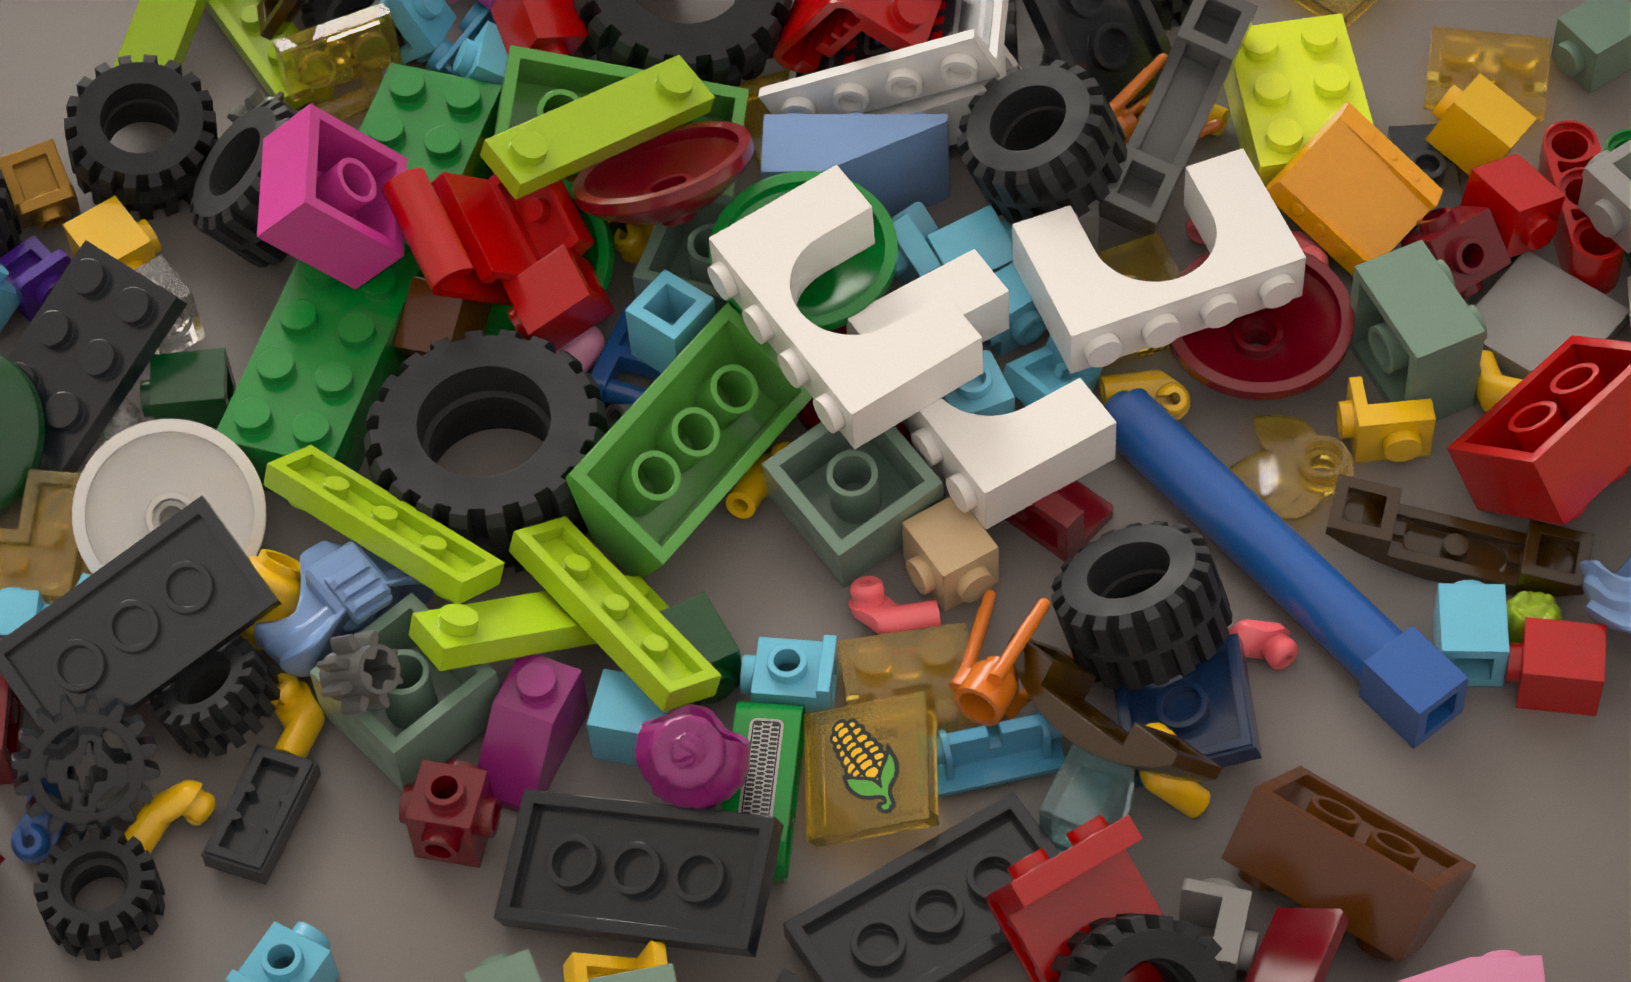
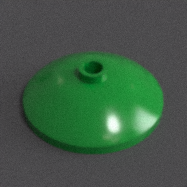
(846, 287)

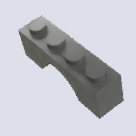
(1177, 112)

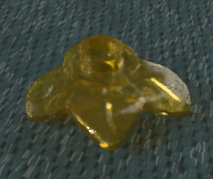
(1286, 465)

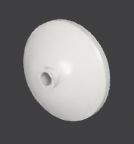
(158, 470)

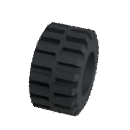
(133, 95)
(1037, 107)
(229, 185)
(1142, 605)
(1131, 938)

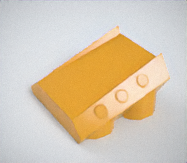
(1353, 190)

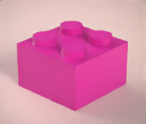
(327, 198)

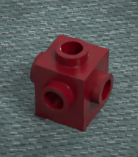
(1465, 241)
(450, 812)

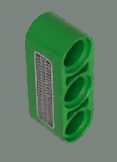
(774, 771)

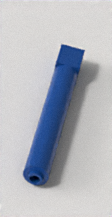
(1397, 670)

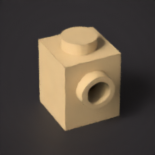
(949, 554)

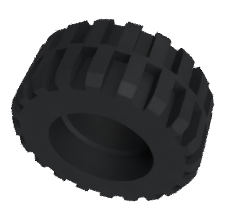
(715, 49)
(478, 388)

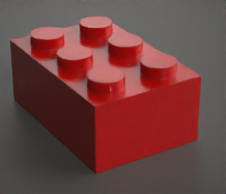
(1553, 435)

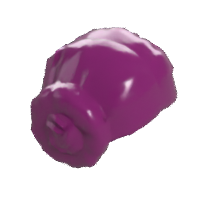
(692, 757)

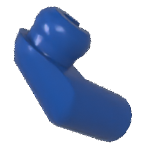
(31, 836)

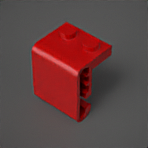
(828, 25)
(475, 233)
(1065, 893)

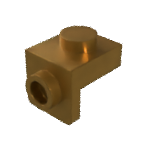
(39, 186)

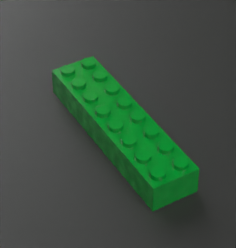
(332, 343)

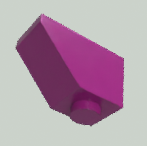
(532, 726)

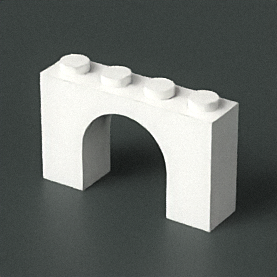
(1105, 315)
(855, 380)
(1005, 459)

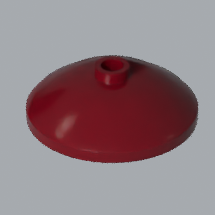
(666, 175)
(1300, 341)

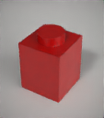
(539, 25)
(1519, 200)
(557, 298)
(1558, 666)

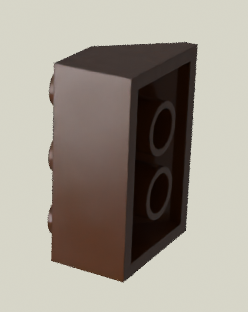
(1346, 856)

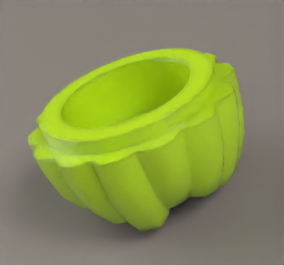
(1529, 605)

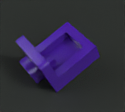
(33, 273)

